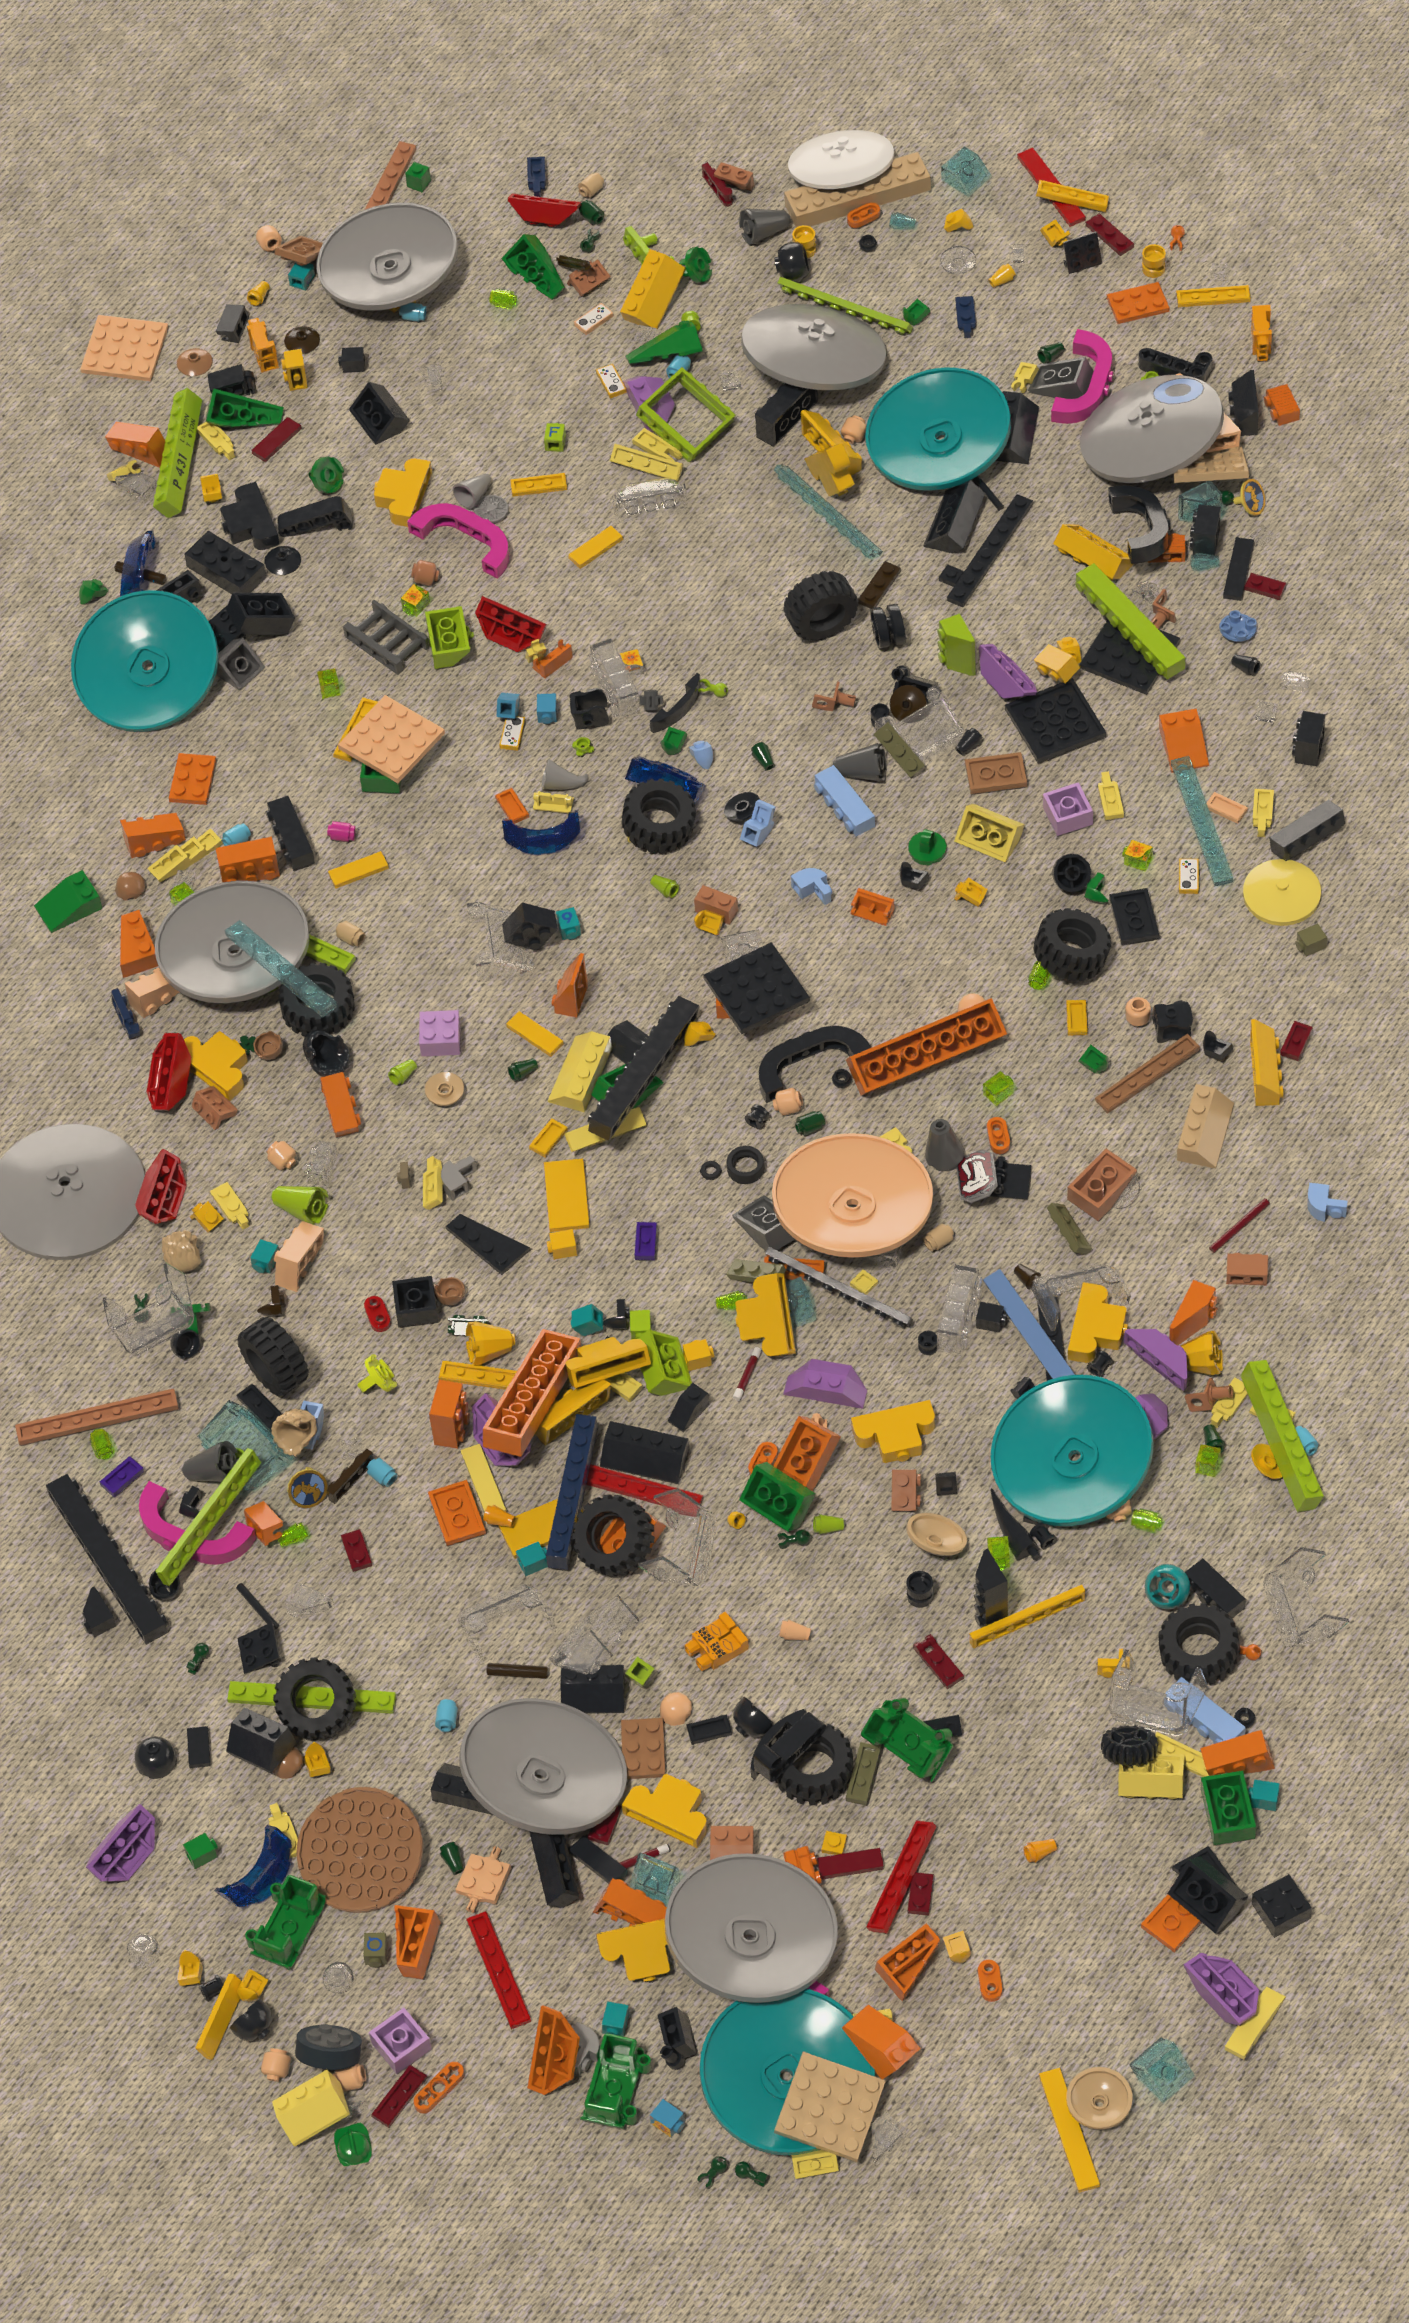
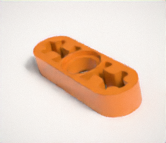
(454, 2081)

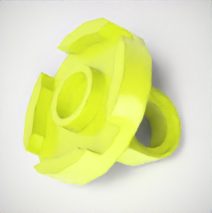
(378, 1373)

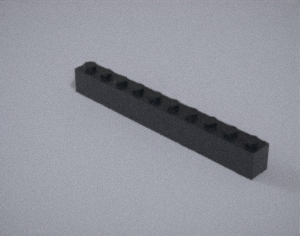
(642, 1068)
(107, 1559)

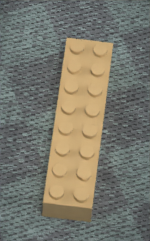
(901, 180)

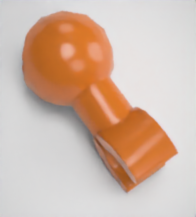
(1177, 233)
(1251, 1651)

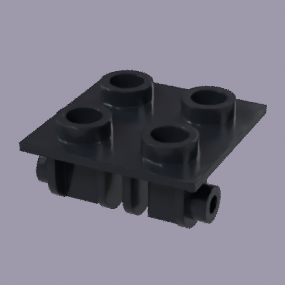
(1082, 253)
(224, 629)
(1011, 1179)
(259, 1648)

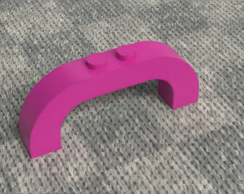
(1079, 409)
(469, 523)
(210, 1551)

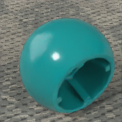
(1179, 1580)

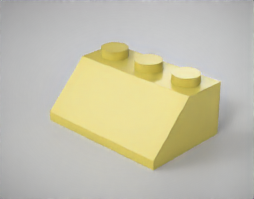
(988, 832)
(1155, 1779)
(311, 2107)

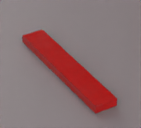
(1040, 171)
(630, 1485)
(901, 1876)
(498, 1970)

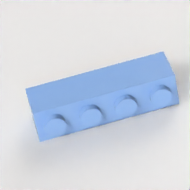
(844, 801)
(1214, 1721)

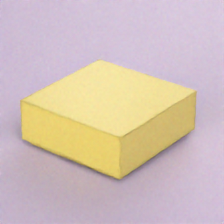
(864, 1282)

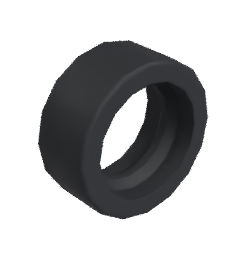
(745, 1177)

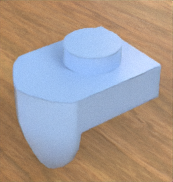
(702, 753)

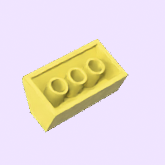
(581, 1070)

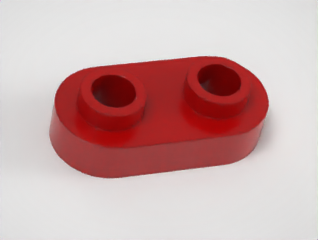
(377, 1312)

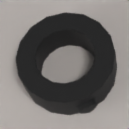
(710, 1176)

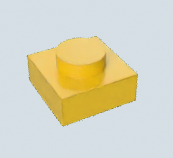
(834, 1843)

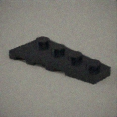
(491, 1246)

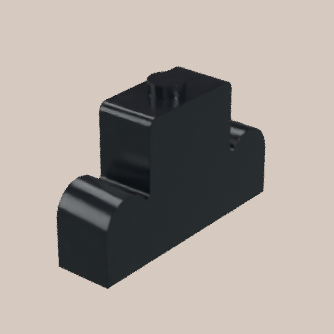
(249, 519)

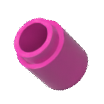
(341, 831)

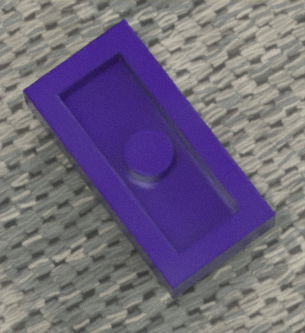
(645, 1240)
(121, 1476)

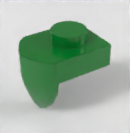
(915, 312)
(91, 589)
(673, 741)
(1094, 887)
(1094, 1060)

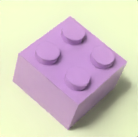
(1067, 809)
(439, 1033)
(400, 2040)

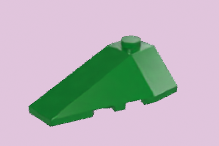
(532, 262)
(677, 339)
(236, 410)

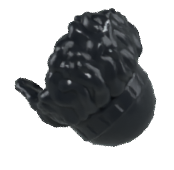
(326, 1053)

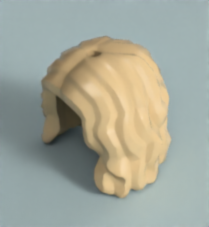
(181, 1251)
(294, 1430)

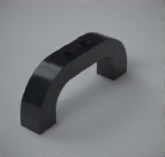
(1147, 504)
(802, 1047)

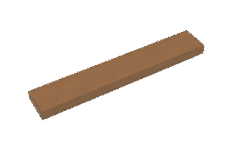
(1147, 1073)

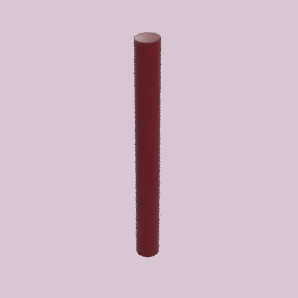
(1239, 1225)

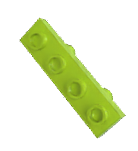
(638, 244)

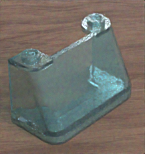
(244, 1431)

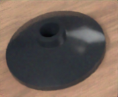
(282, 566)
(740, 806)

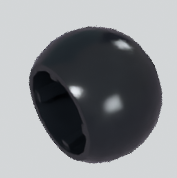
(792, 261)

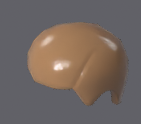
(129, 885)
(268, 1045)
(449, 1291)
(289, 1765)

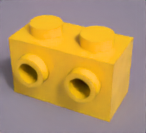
(295, 369)
(1056, 664)

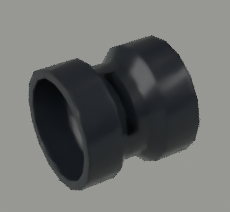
(878, 711)

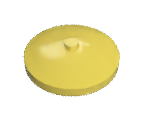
(1282, 892)

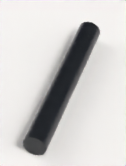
(990, 495)
(256, 1605)

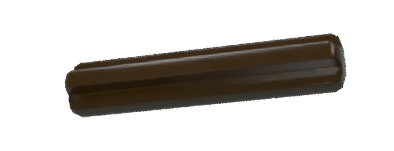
(574, 263)
(149, 575)
(515, 1670)

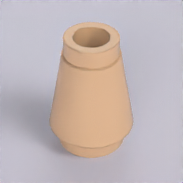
(793, 1631)

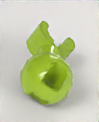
(717, 689)

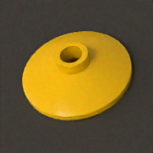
(1265, 1461)

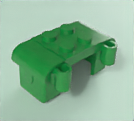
(908, 1738)
(289, 1924)
(615, 2082)

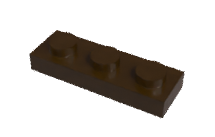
(879, 585)
(349, 1476)

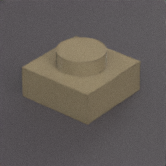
(403, 1175)

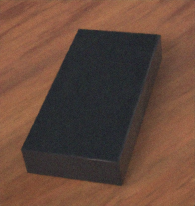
(709, 1729)
(198, 1747)

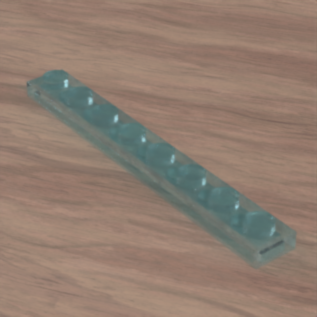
(824, 508)
(1201, 821)
(281, 968)

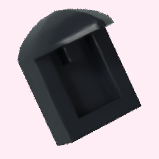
(912, 877)
(1216, 1047)
(620, 1321)
(189, 1502)

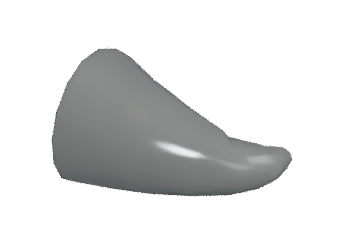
(471, 490)
(560, 779)

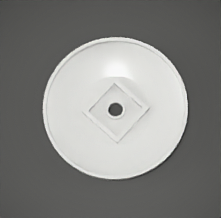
(841, 159)

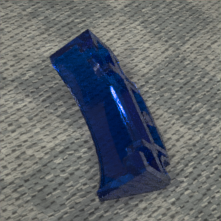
(135, 562)
(644, 769)
(542, 840)
(269, 1869)

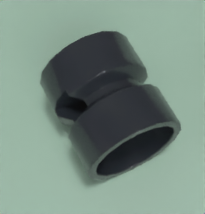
(919, 1589)

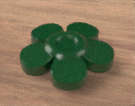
(247, 1044)

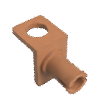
(1161, 612)
(841, 698)
(1209, 1396)

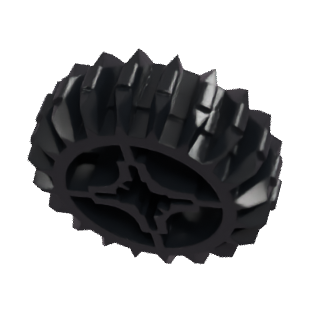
(1129, 1745)

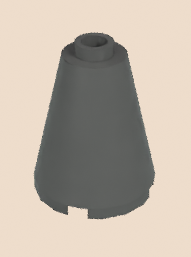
(762, 223)
(863, 763)
(943, 1146)
(211, 1464)

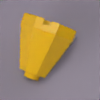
(487, 1342)
(1204, 1354)

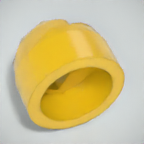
(738, 1516)

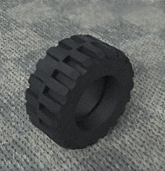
(820, 605)
(658, 796)
(1075, 928)
(304, 1018)
(273, 1356)
(589, 1530)
(1195, 1621)
(295, 1679)
(825, 1784)

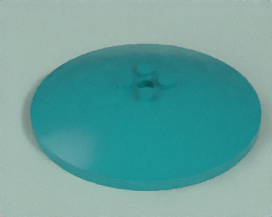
(932, 404)
(126, 637)
(1066, 1419)
(752, 2048)

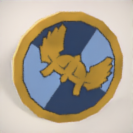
(1251, 497)
(307, 1488)

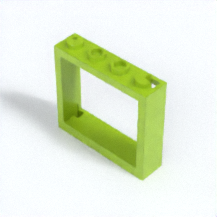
(669, 434)

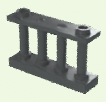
(381, 652)

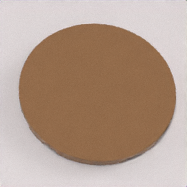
(360, 1849)

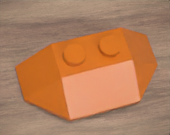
(553, 2052)

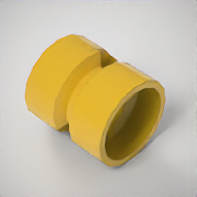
(805, 236)
(1153, 261)

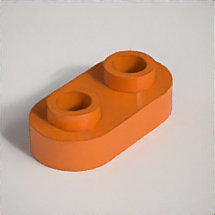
(861, 216)
(999, 1136)
(759, 1457)
(990, 1979)

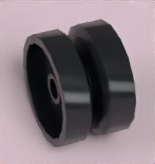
(888, 626)

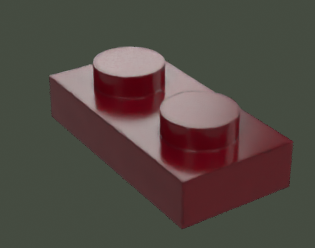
(1265, 586)
(1296, 1041)
(356, 1550)
(603, 1831)
(920, 1894)

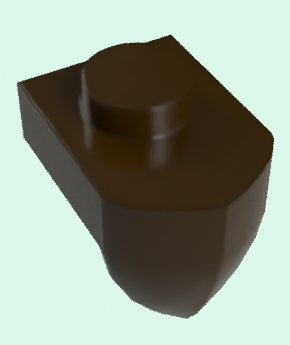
(275, 1307)

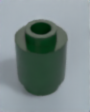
(591, 212)
(809, 1122)

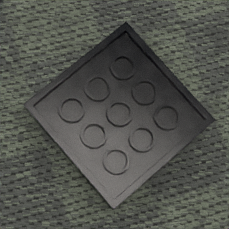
(1118, 661)
(1055, 721)
(756, 988)

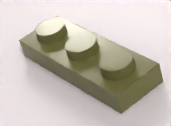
(899, 749)
(1069, 1228)
(749, 1270)
(863, 1773)

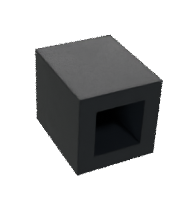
(352, 359)
(990, 1317)

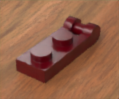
(717, 185)
(938, 1662)

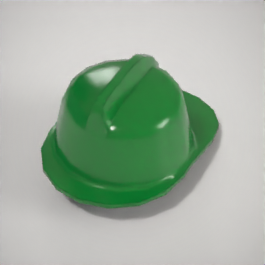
(353, 2144)

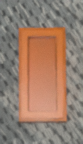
(512, 805)

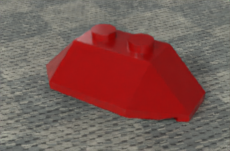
(542, 209)
(508, 625)
(168, 1072)
(162, 1189)

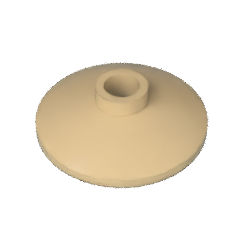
(444, 1082)

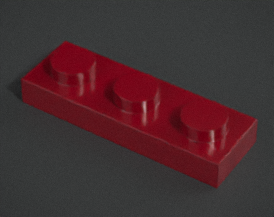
(1110, 234)

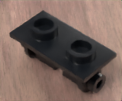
(950, 1722)

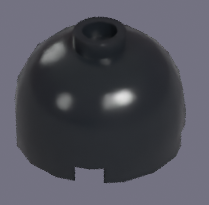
(1071, 872)
(750, 1719)
(155, 1757)
(253, 2022)

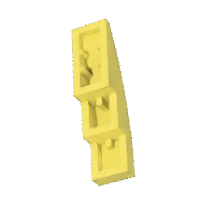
(182, 857)
(582, 1138)
(1249, 2032)

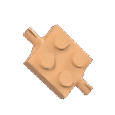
(483, 1879)

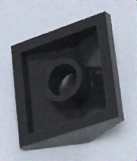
(625, 1040)

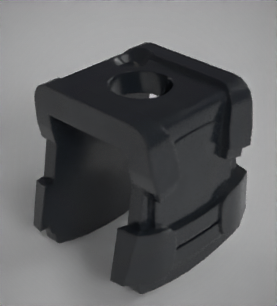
(589, 708)
(1172, 1020)

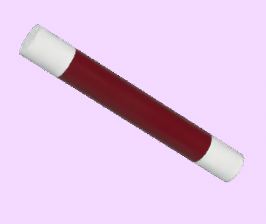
(747, 1373)
(653, 1853)

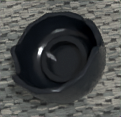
(185, 1342)
(160, 1590)

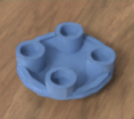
(1237, 626)

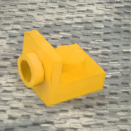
(970, 891)

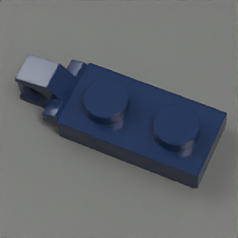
(536, 174)
(965, 314)
(125, 1016)

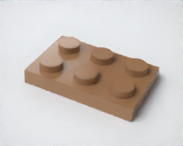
(299, 249)
(995, 773)
(643, 1747)

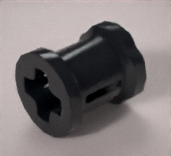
(1099, 1363)
(1041, 1533)
(211, 1987)

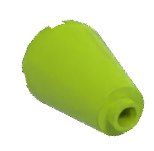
(302, 1202)

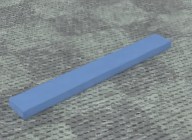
(1027, 1325)

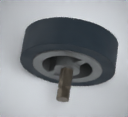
(328, 2047)

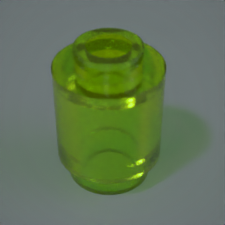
(503, 298)
(1038, 976)
(101, 1444)
(1146, 1520)

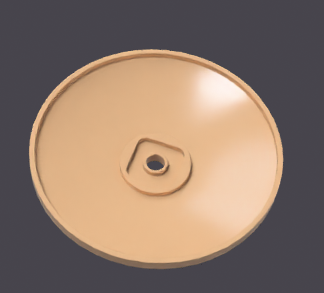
(845, 1170)

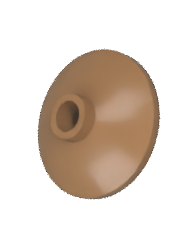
(194, 367)

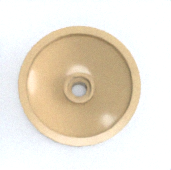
(936, 1534)
(1095, 2086)

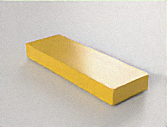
(538, 484)
(595, 547)
(358, 870)
(534, 1034)

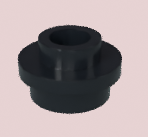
(867, 243)
(841, 1073)
(1245, 1712)

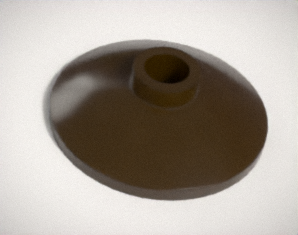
(306, 343)
(906, 693)

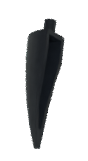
(1019, 1539)

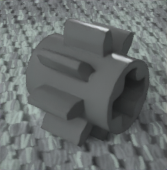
(651, 699)

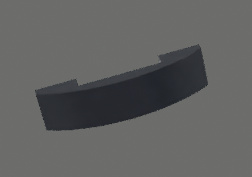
(666, 719)
(774, 1733)

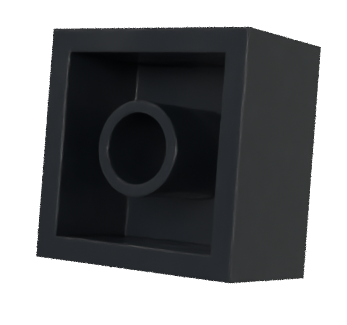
(1205, 529)
(1309, 738)
(529, 926)
(415, 1301)
(1281, 1905)

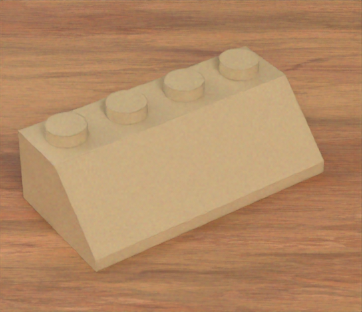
(1205, 1127)

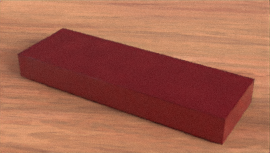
(276, 439)
(850, 1863)
(399, 2096)

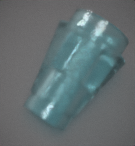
(901, 221)
(1203, 561)

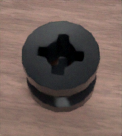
(756, 1116)
(927, 1337)

